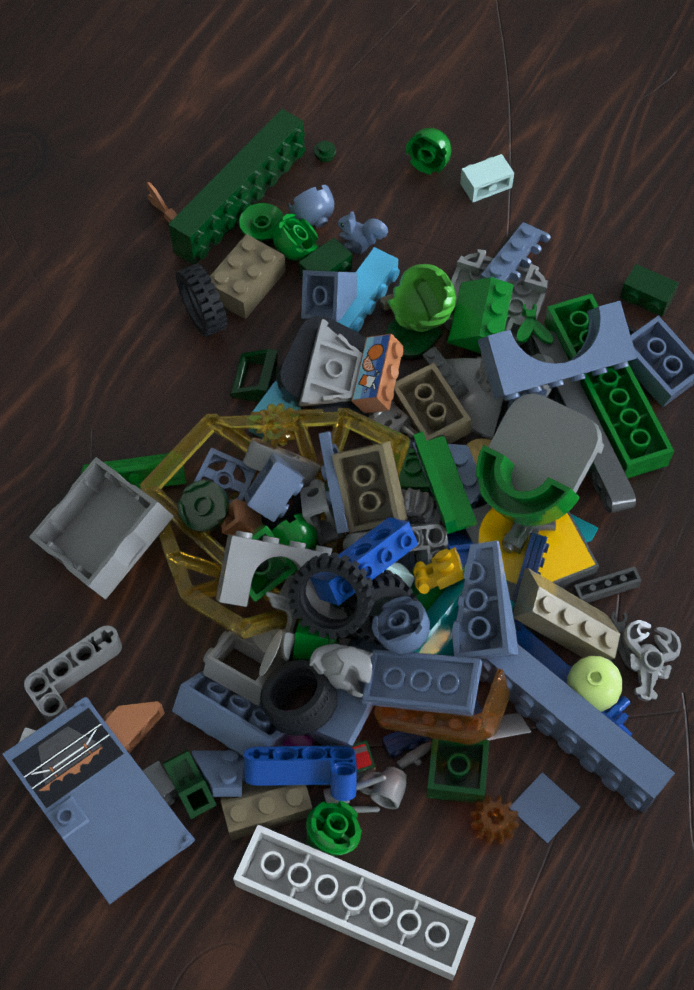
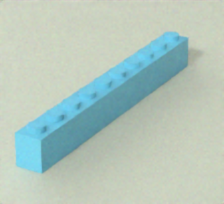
(372, 283)

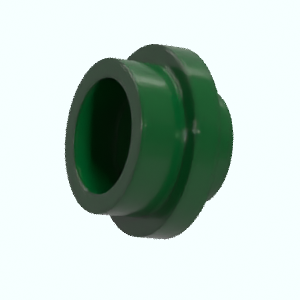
(325, 151)

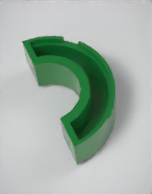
(524, 508)

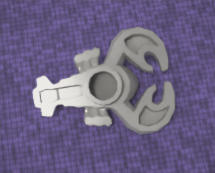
(648, 659)

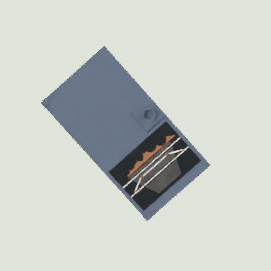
(98, 799)

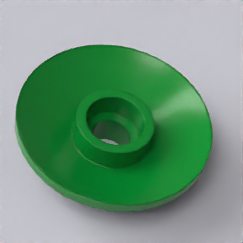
(260, 220)

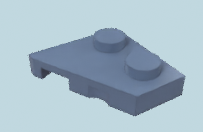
(221, 771)

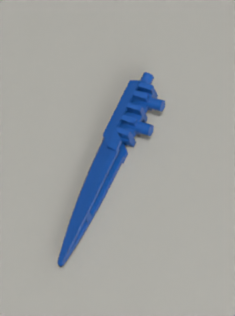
(561, 669)

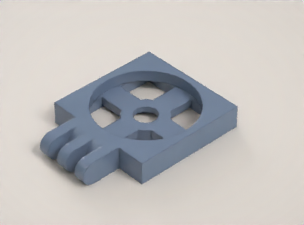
(215, 456)

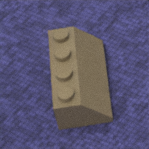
(564, 618)

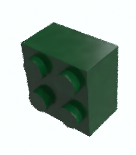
(457, 771)

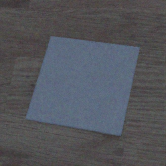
(545, 807)

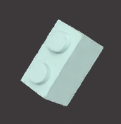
(487, 178)

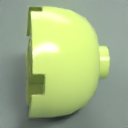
(596, 681)

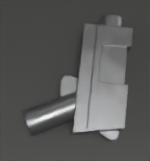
(519, 535)

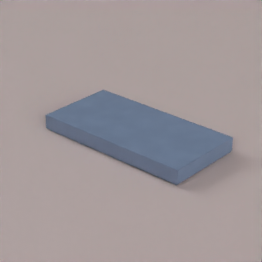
(423, 682)

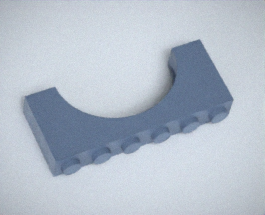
(515, 371)

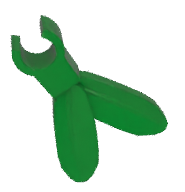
(532, 325)

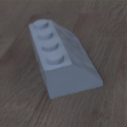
(349, 713)
(225, 715)

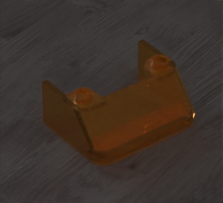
(451, 726)

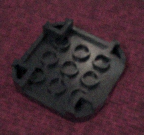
(295, 365)

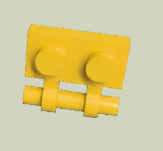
(442, 572)

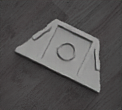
(331, 369)

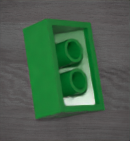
(479, 311)

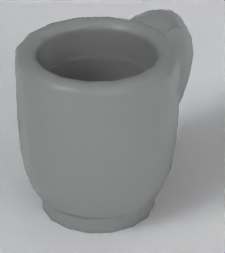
(388, 792)

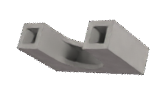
(246, 554)

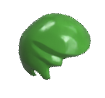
(423, 298)

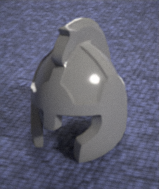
(343, 666)

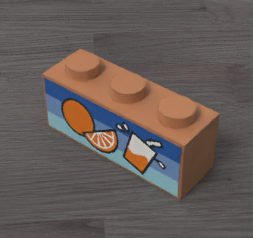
(377, 373)

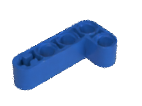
(304, 766)

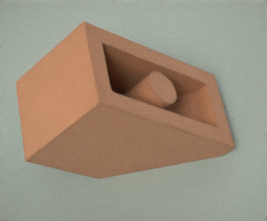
(133, 722)

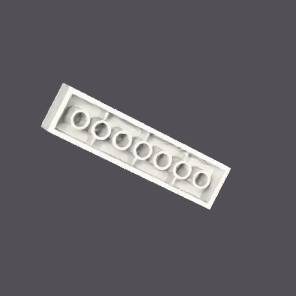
(355, 902)

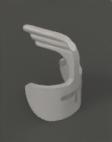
(288, 637)

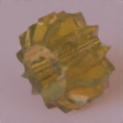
(273, 415)

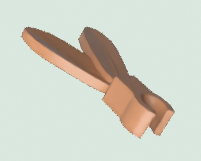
(155, 198)

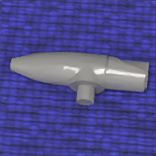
(414, 756)

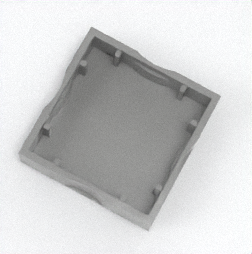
(101, 527)

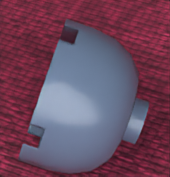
(313, 206)
(402, 625)

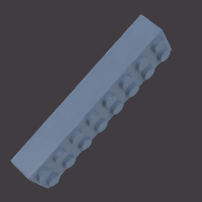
(580, 729)

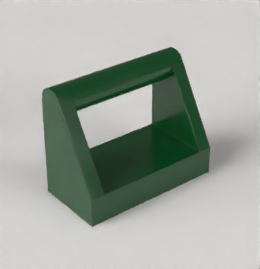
(269, 360)

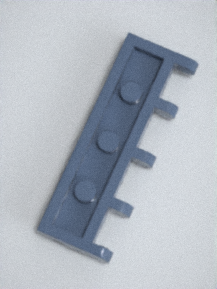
(515, 253)

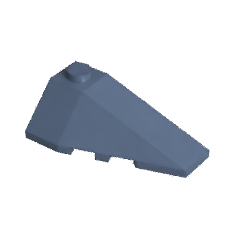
(485, 613)

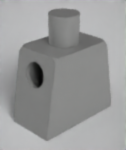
(313, 505)

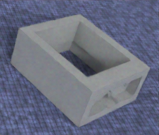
(231, 678)

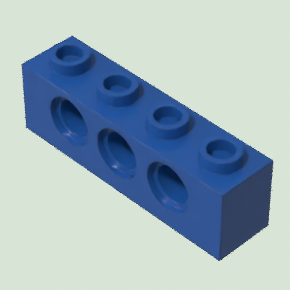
(373, 552)

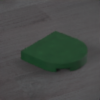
(414, 342)

